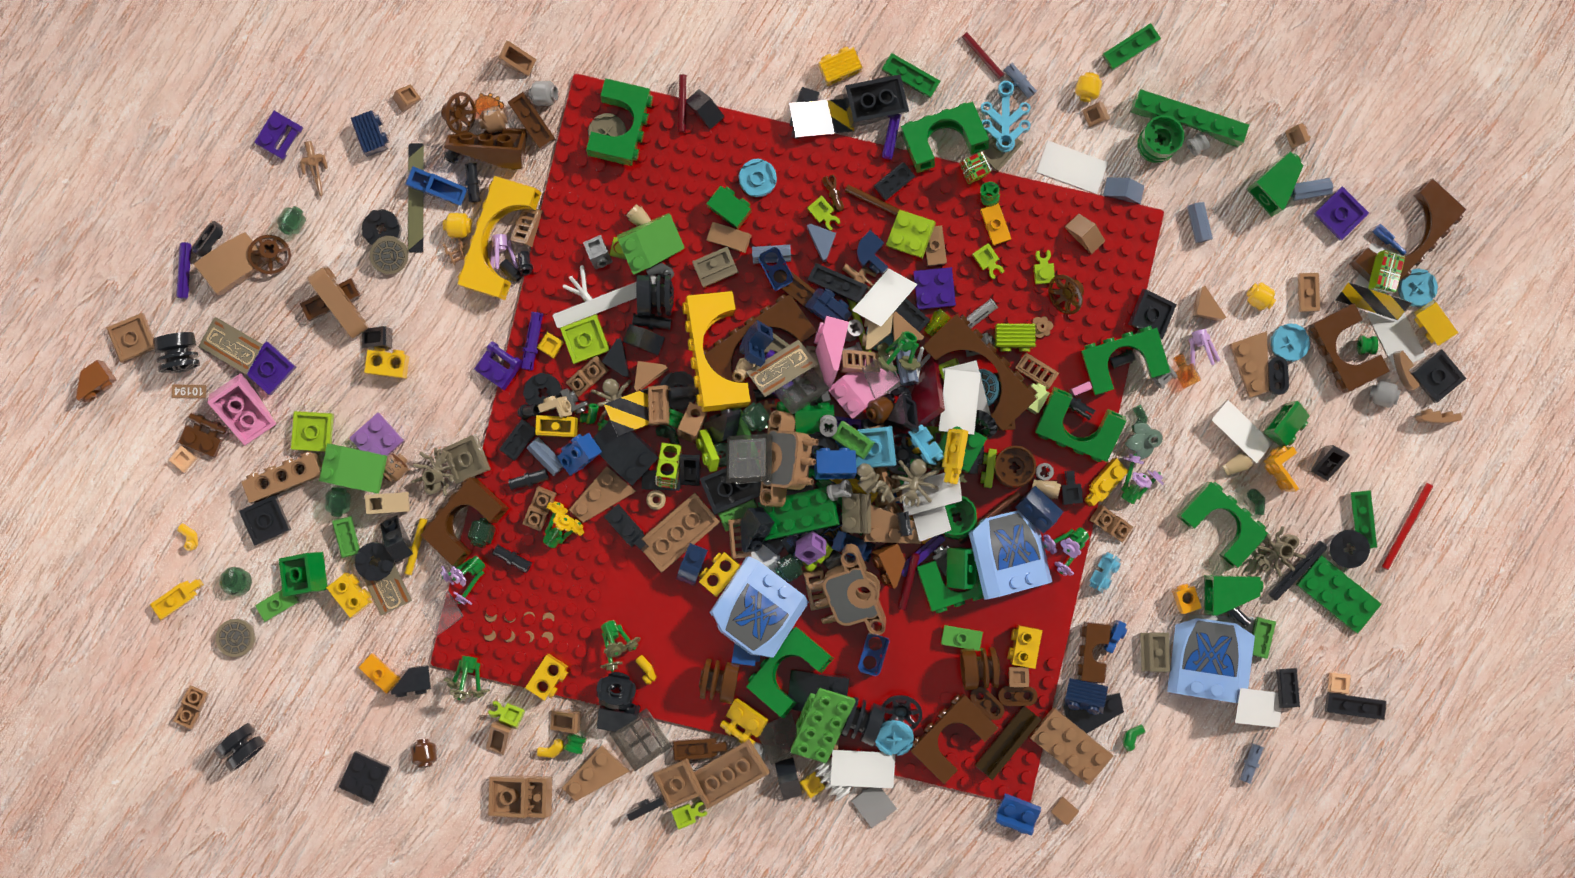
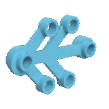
(1005, 120)

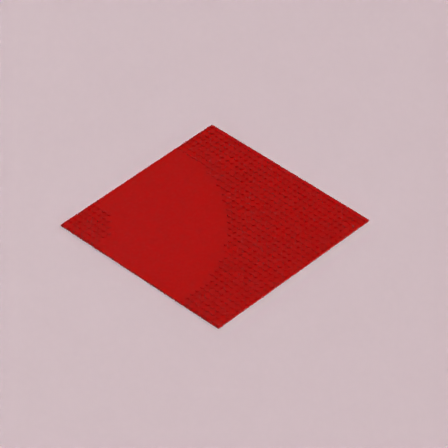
(606, 579)

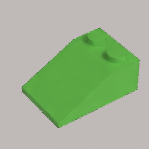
(650, 243)
(353, 468)

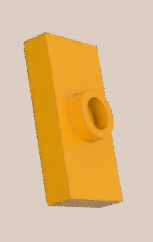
(995, 224)
(379, 672)

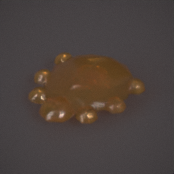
(487, 101)

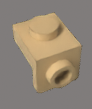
(562, 405)

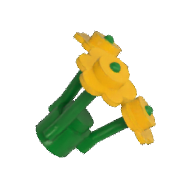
(563, 522)

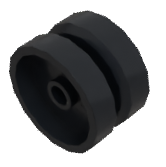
(239, 745)

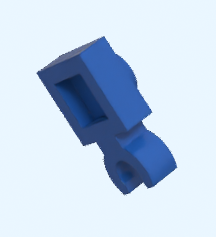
(1117, 632)

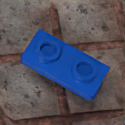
(1017, 814)

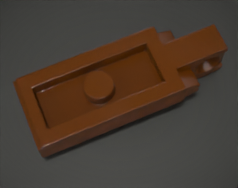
(697, 748)

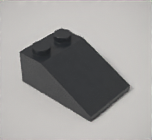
(874, 100)
(625, 453)
(727, 495)
(804, 683)

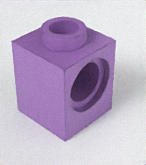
(810, 548)

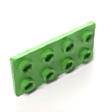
(821, 724)

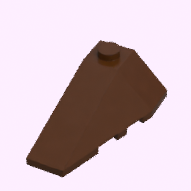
(500, 149)

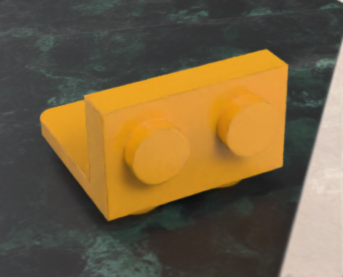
(1275, 467)

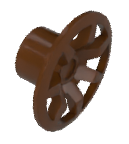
(456, 112)
(269, 252)
(1068, 292)

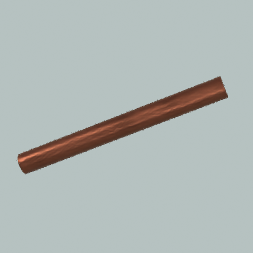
(999, 509)

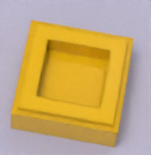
(550, 345)
(812, 784)

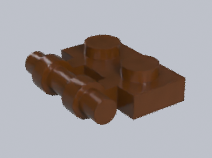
(199, 440)

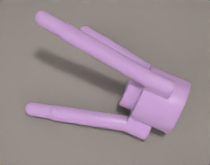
(499, 245)
(1202, 338)

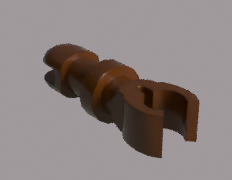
(833, 192)

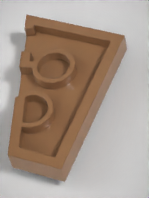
(1252, 363)
(601, 494)
(886, 527)
(595, 773)

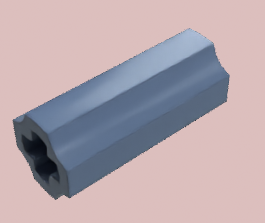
(1312, 189)
(1199, 222)
(771, 257)
(907, 377)
(545, 456)

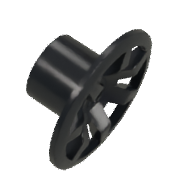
(904, 454)
(902, 709)

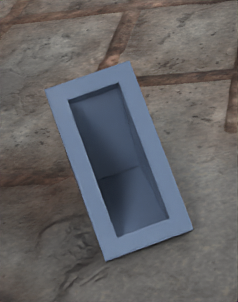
(1124, 189)
(822, 240)

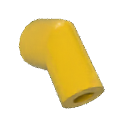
(191, 537)
(647, 668)
(553, 751)

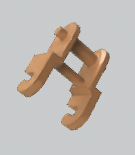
(461, 248)

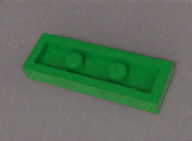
(1131, 46)
(911, 75)
(1364, 515)

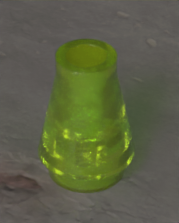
(937, 321)

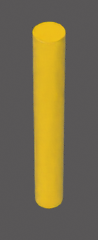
(415, 546)

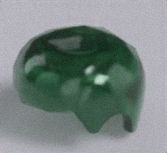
(235, 581)

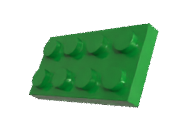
(802, 514)
(1338, 594)

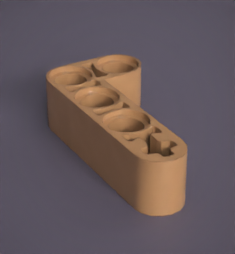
(336, 300)

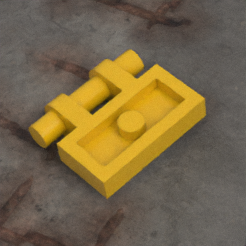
(747, 718)

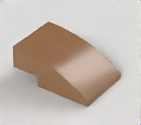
(228, 264)
(520, 796)

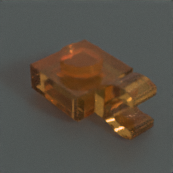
(1186, 374)

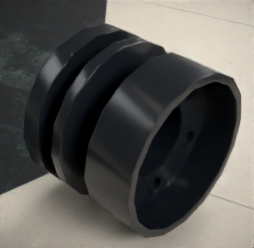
(654, 295)
(176, 348)
(864, 721)

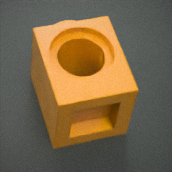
(1192, 605)

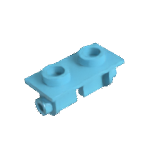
(929, 452)
(1109, 567)

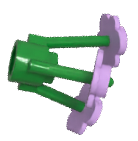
(1132, 492)
(1071, 547)
(473, 566)

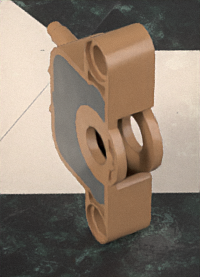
(789, 459)
(845, 599)

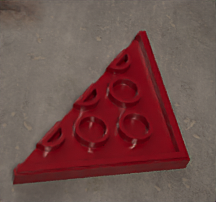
(927, 396)

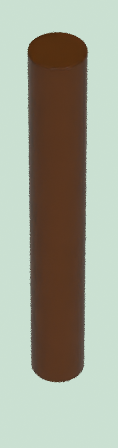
(872, 200)

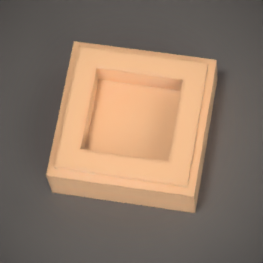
(183, 459)
(1339, 683)

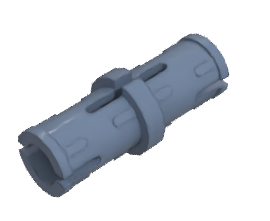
(1020, 80)
(1251, 763)

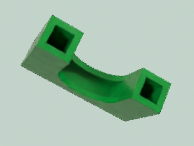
(961, 118)
(624, 147)
(1146, 342)
(1097, 445)
(1248, 532)
(938, 594)
(764, 682)

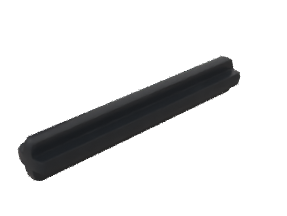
(1290, 578)

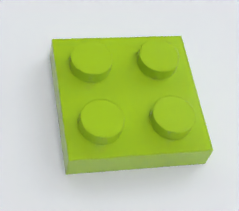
(910, 234)
(585, 339)
(311, 431)

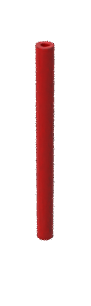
(1407, 526)

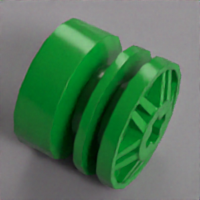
(1164, 130)
(967, 514)

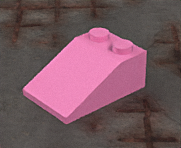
(829, 347)
(853, 392)
(241, 409)

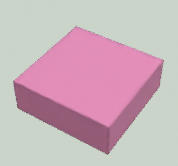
(1080, 389)

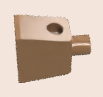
(690, 426)

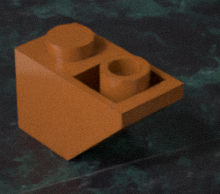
(94, 379)
(889, 562)

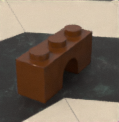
(1092, 635)

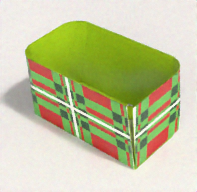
(975, 167)
(1386, 272)
(663, 480)

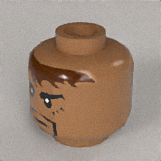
(493, 119)
(395, 467)

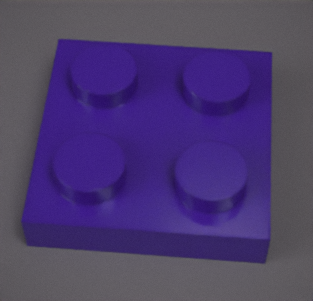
(1341, 213)
(934, 288)
(270, 368)

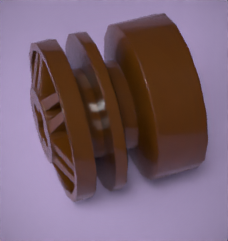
(1021, 458)
(979, 668)
(719, 681)

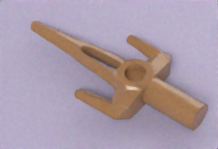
(313, 160)
(861, 276)

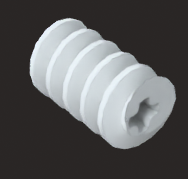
(825, 771)

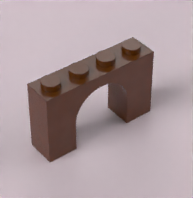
(1347, 375)
(440, 531)
(960, 711)

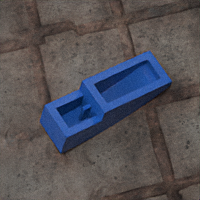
(436, 186)

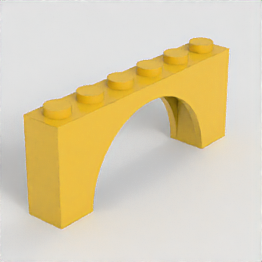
(502, 199)
(714, 390)

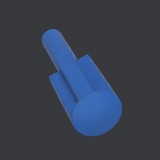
(1385, 236)

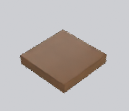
(131, 337)
(678, 783)

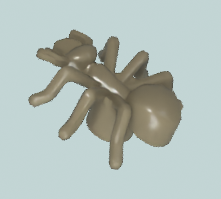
(611, 389)
(434, 476)
(915, 479)
(869, 482)
(1282, 548)

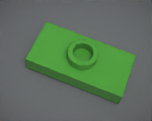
(853, 439)
(736, 513)
(346, 536)
(275, 605)
(1263, 632)
(961, 637)

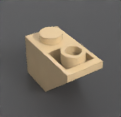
(876, 333)
(387, 503)

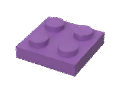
(377, 436)

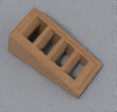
(530, 234)
(845, 367)
(1047, 369)
(735, 554)
(817, 571)

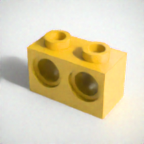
(386, 367)
(724, 577)
(543, 674)

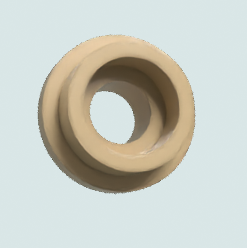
(651, 495)

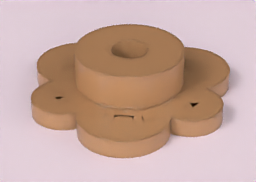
(1047, 326)

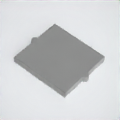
(874, 805)

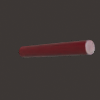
(983, 56)
(682, 104)
(909, 581)

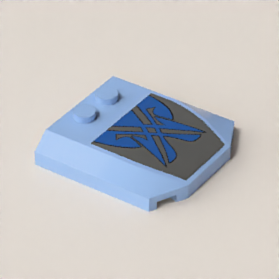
(1009, 555)
(758, 609)
(1210, 659)

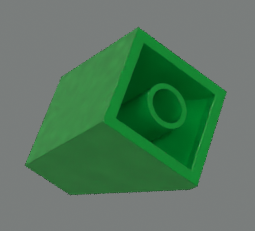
(1277, 183)
(1229, 592)

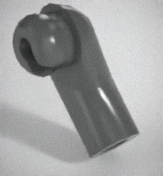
(660, 269)

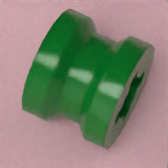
(992, 189)
(1367, 345)
(675, 418)
(575, 743)

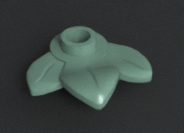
(1142, 442)

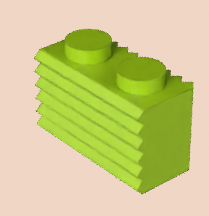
(1015, 336)

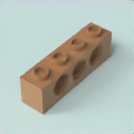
(253, 484)

